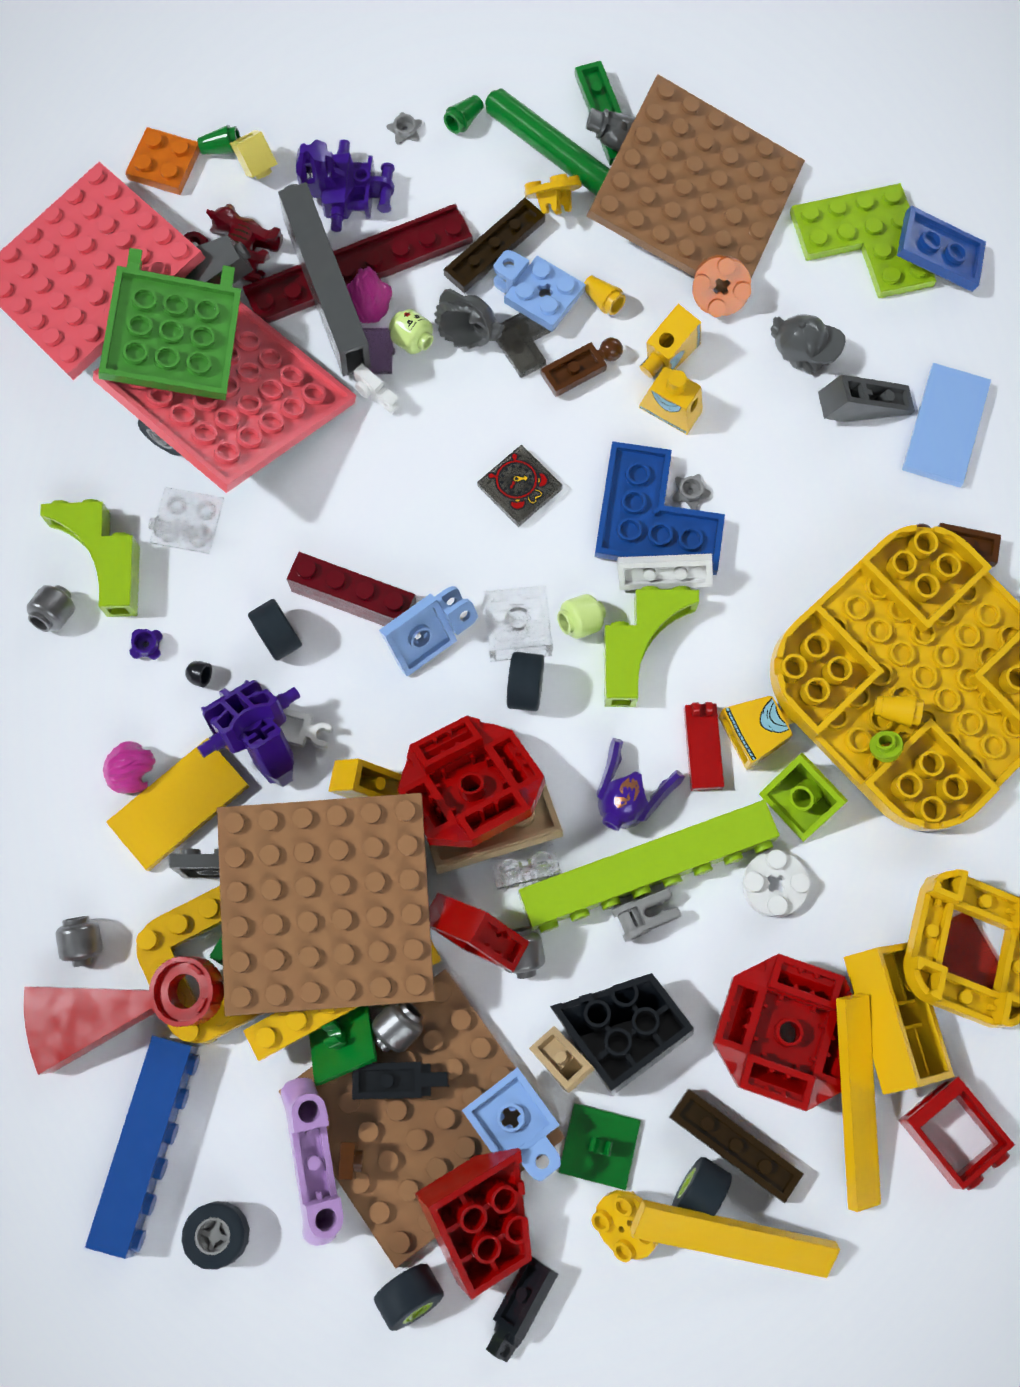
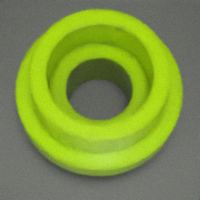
(886, 753)

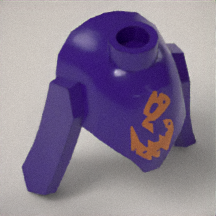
(623, 800)

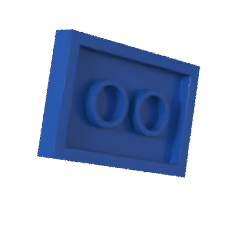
(941, 248)

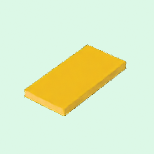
(176, 806)

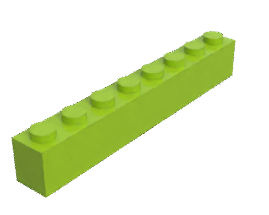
(648, 865)

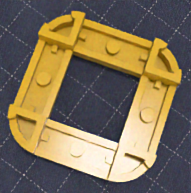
(927, 944)
(157, 945)

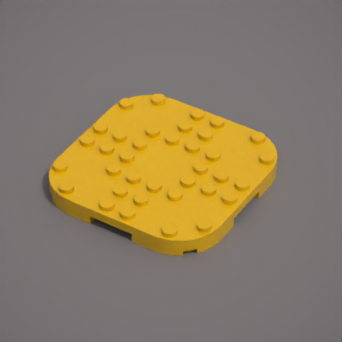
(909, 623)

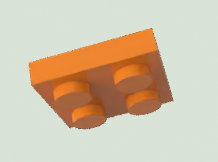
(163, 161)

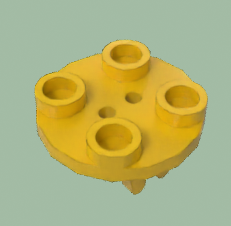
(555, 192)
(613, 1213)

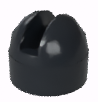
(198, 673)

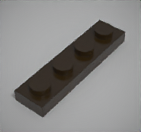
(502, 236)
(736, 1145)

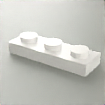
(665, 571)

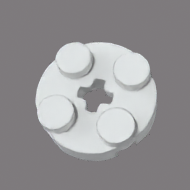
(794, 884)

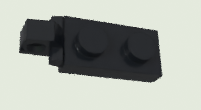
(396, 1080)
(520, 1308)

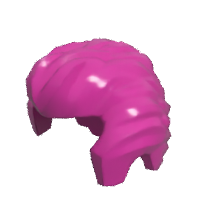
(369, 295)
(126, 767)

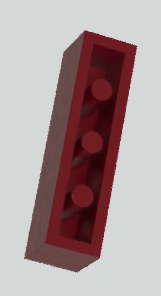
(347, 590)

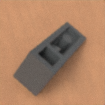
(863, 399)

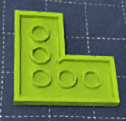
(867, 223)

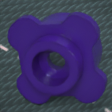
(141, 636)

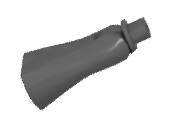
(609, 126)

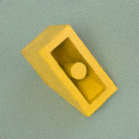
(362, 779)

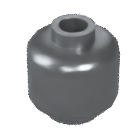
(50, 608)
(79, 940)
(533, 956)
(397, 1027)

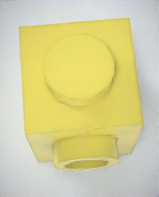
(254, 154)

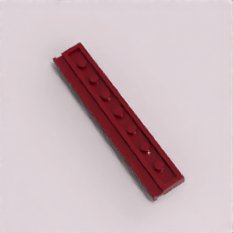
(383, 252)

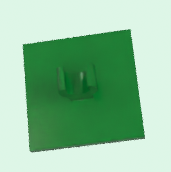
(342, 1045)
(599, 1146)

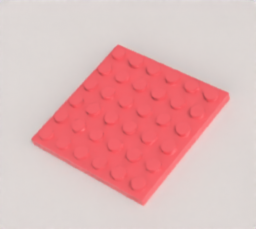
(65, 264)
(269, 406)

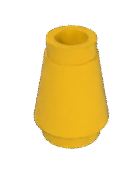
(605, 295)
(900, 709)

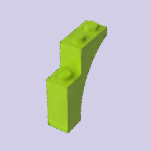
(114, 556)
(626, 644)

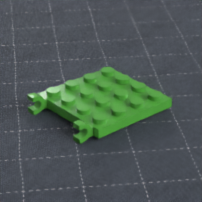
(170, 331)

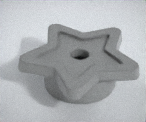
(402, 121)
(694, 483)

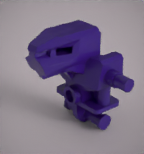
(343, 183)
(252, 721)

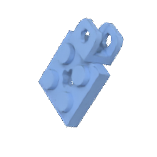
(524, 287)
(436, 626)
(534, 1122)

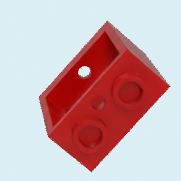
(476, 932)
(934, 1102)

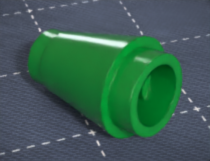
(462, 114)
(219, 140)

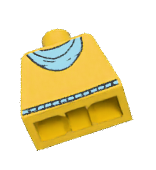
(672, 341)
(674, 400)
(756, 728)

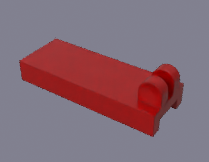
(703, 746)

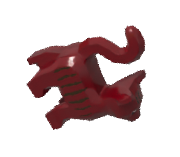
(228, 222)

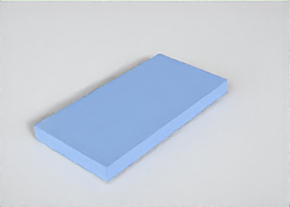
(946, 425)

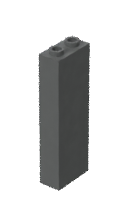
(324, 278)

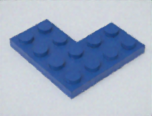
(635, 515)

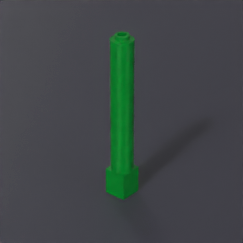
(546, 139)

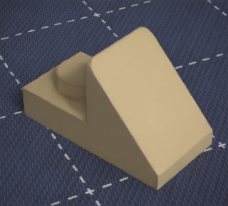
(561, 1059)

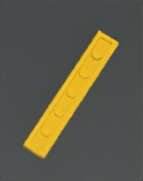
(858, 1102)
(734, 1239)

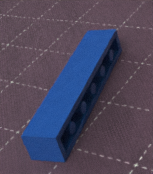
(142, 1148)

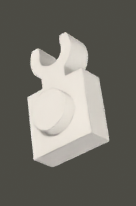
(371, 386)
(299, 729)

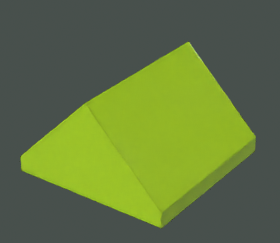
(803, 797)

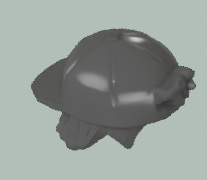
(466, 320)
(807, 341)

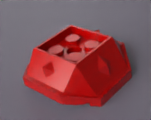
(467, 758)
(750, 1038)

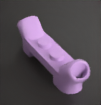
(312, 1161)

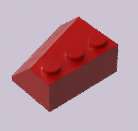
(480, 1219)

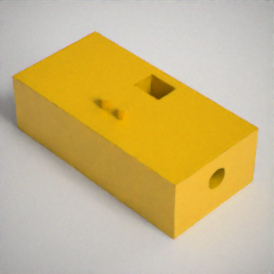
(903, 1028)

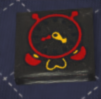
(519, 485)

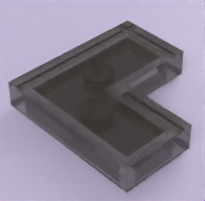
(519, 344)

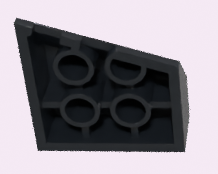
(624, 1028)

